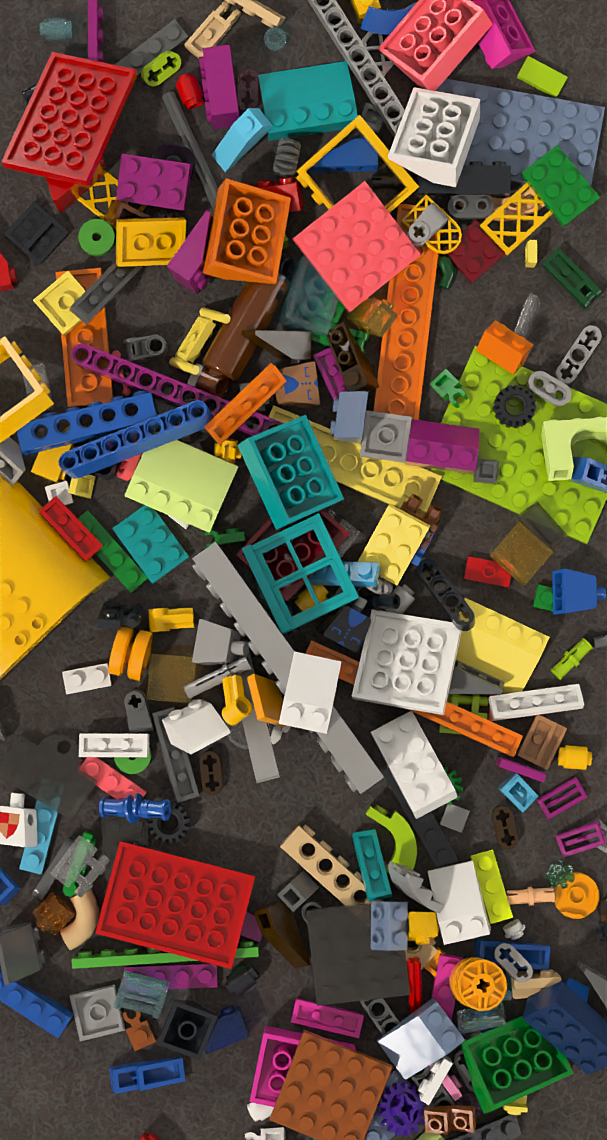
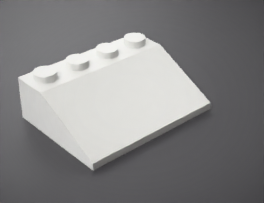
(436, 135)

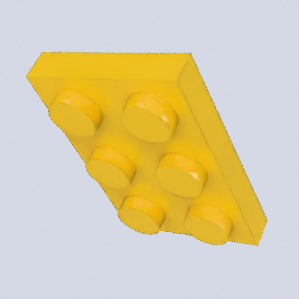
(148, 240)

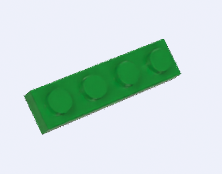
(113, 555)

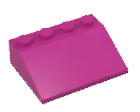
(274, 1062)

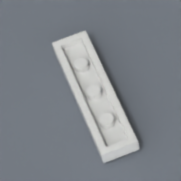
(536, 702)

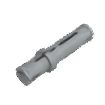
(216, 677)

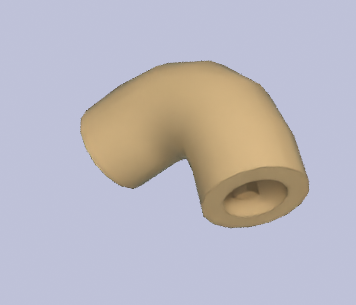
(85, 922)

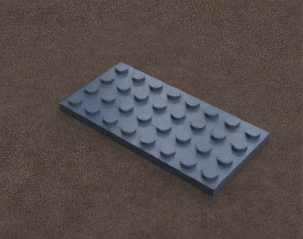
(527, 126)

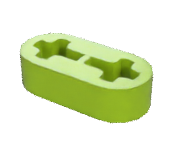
(164, 72)

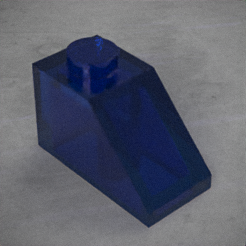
(228, 1029)

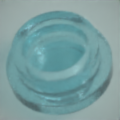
(275, 39)

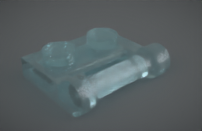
(142, 989)

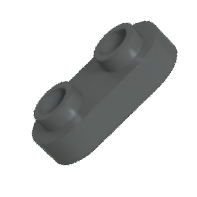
(470, 207)

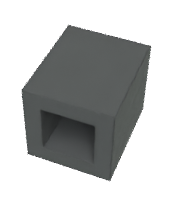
(298, 891)

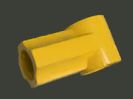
(164, 619)
(237, 705)

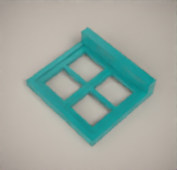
(270, 587)

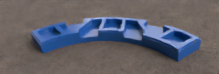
(383, 21)

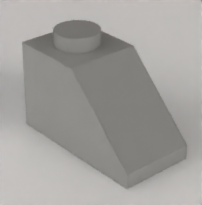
(11, 461)

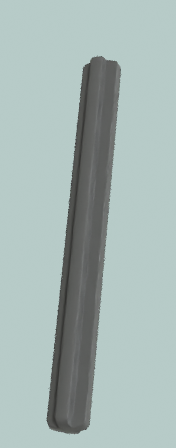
(189, 140)

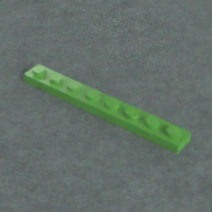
(132, 956)

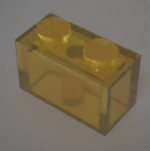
(373, 316)

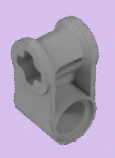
(429, 223)

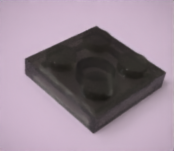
(119, 829)

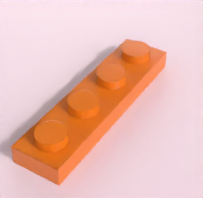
(245, 404)

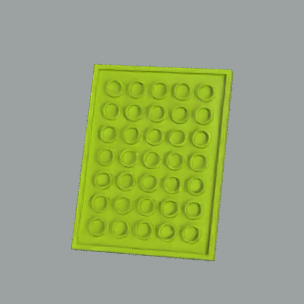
(520, 450)

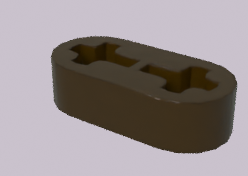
(217, 771)
(510, 826)

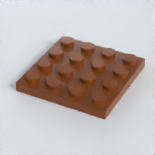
(330, 1090)

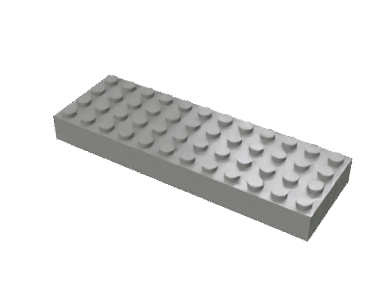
(278, 656)

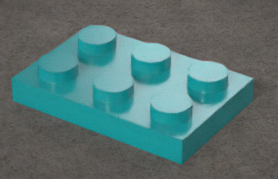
(150, 543)

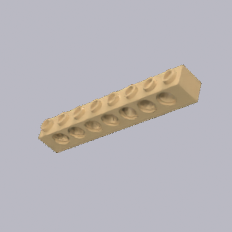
(293, 846)

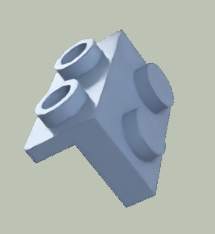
(389, 925)

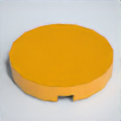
(568, 899)

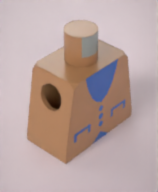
(300, 388)

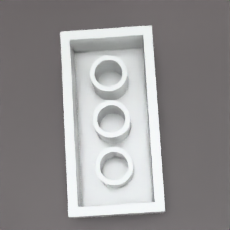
(414, 764)

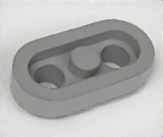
(549, 387)

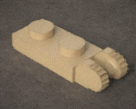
(212, 30)

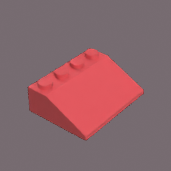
(435, 39)

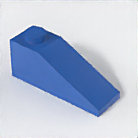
(351, 157)
(589, 473)

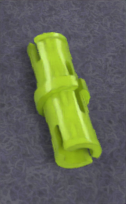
(571, 658)

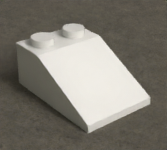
(310, 692)
(462, 900)

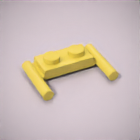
(196, 338)

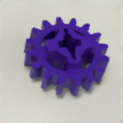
(409, 1117)

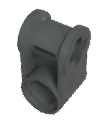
(143, 348)
(138, 716)

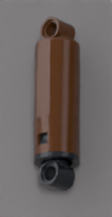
(250, 311)

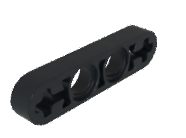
(444, 595)

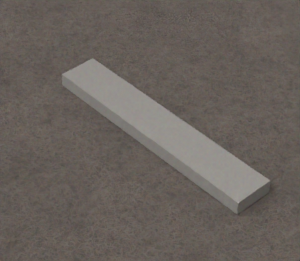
(258, 737)

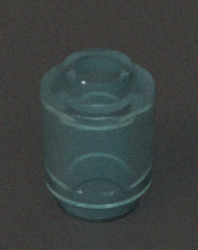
(56, 29)

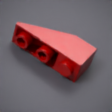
(286, 187)

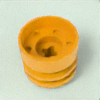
(466, 977)

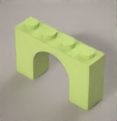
(561, 435)

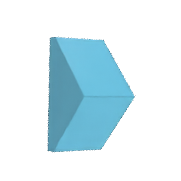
(518, 791)

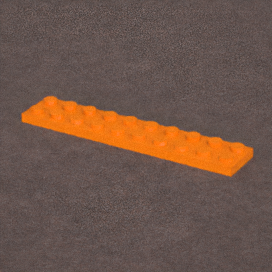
(407, 338)

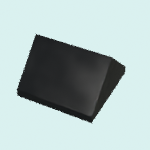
(187, 1028)

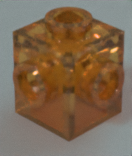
(53, 914)

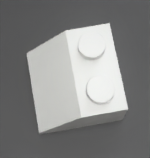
(194, 726)

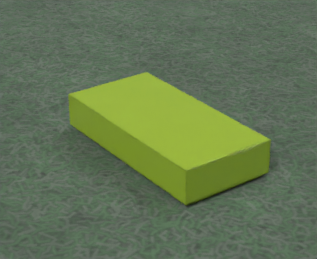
(542, 77)

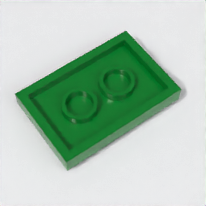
(560, 186)

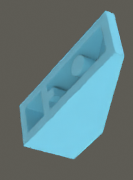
(241, 137)

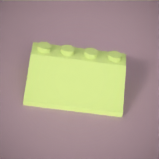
(182, 483)

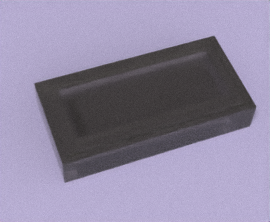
(542, 525)

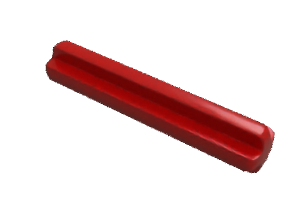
(415, 984)

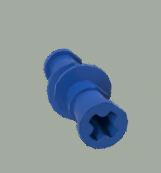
(135, 808)

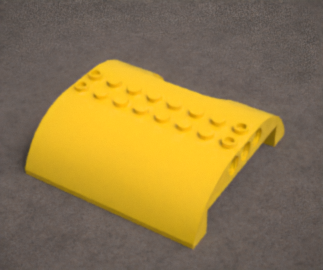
(38, 576)

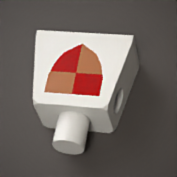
(18, 823)

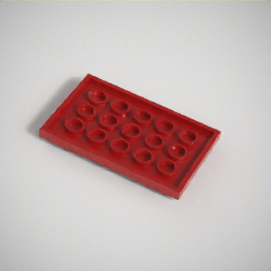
(69, 119)
(175, 904)

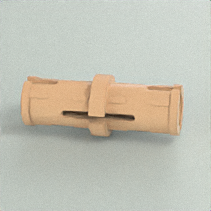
(530, 896)

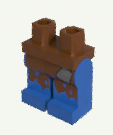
(431, 518)

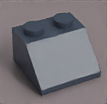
(350, 416)

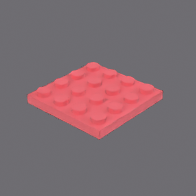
(356, 246)

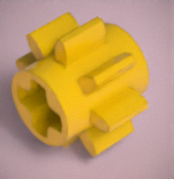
(228, 450)

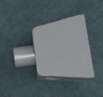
(217, 644)

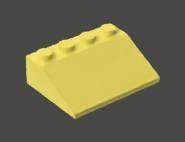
(501, 647)

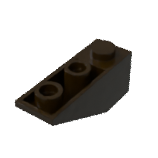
(351, 361)
(280, 929)

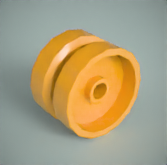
(134, 653)

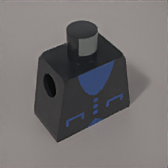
(347, 625)

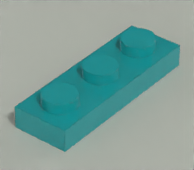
(371, 865)

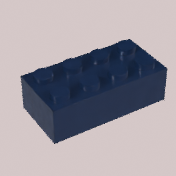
(569, 1026)

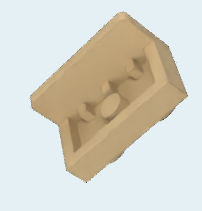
(536, 983)

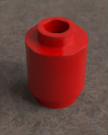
(190, 91)

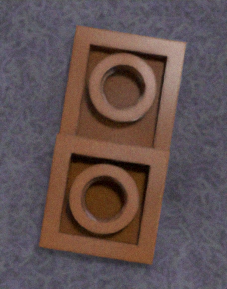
(447, 1118)

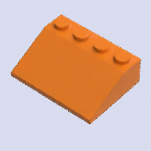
(246, 233)

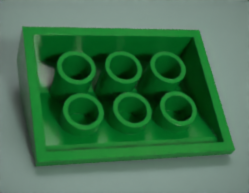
(512, 1063)

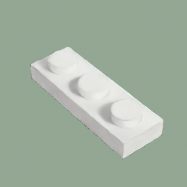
(113, 745)

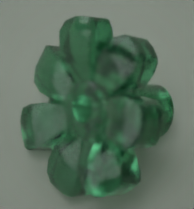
(560, 874)

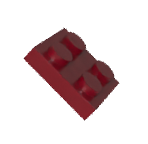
(475, 252)

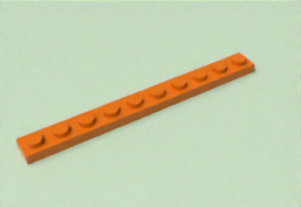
(453, 718)

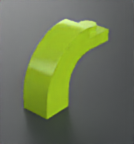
(405, 843)

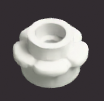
(514, 929)

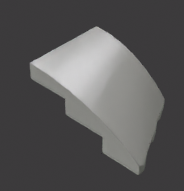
(409, 883)

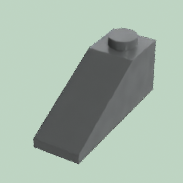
(473, 681)

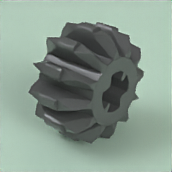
(286, 157)

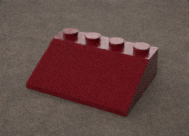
(306, 547)

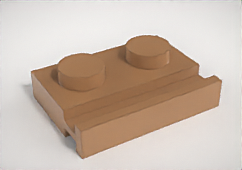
(541, 741)

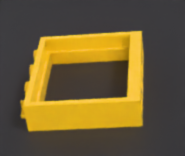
(378, 146)
(31, 405)

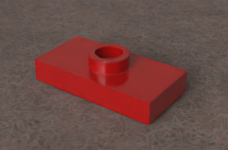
(486, 572)

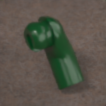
(448, 271)

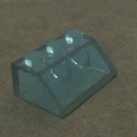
(309, 301)

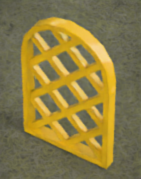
(449, 230)

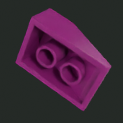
(190, 258)

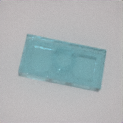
(474, 1020)

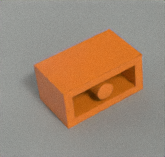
(504, 347)

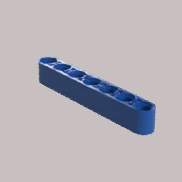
(125, 437)

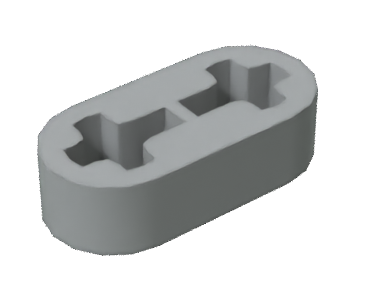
(517, 958)

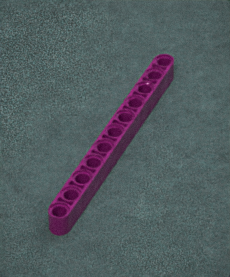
(159, 381)

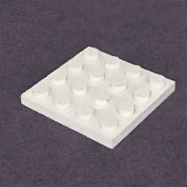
(407, 662)

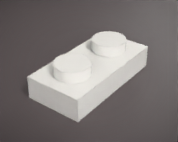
(87, 678)
(430, 1086)

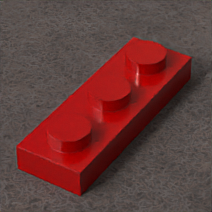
(71, 529)

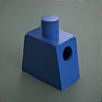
(575, 591)

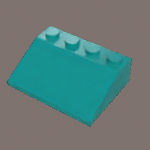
(308, 100)
(290, 471)

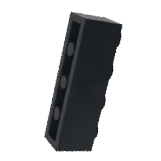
(473, 180)

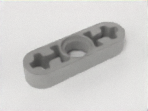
(592, 344)

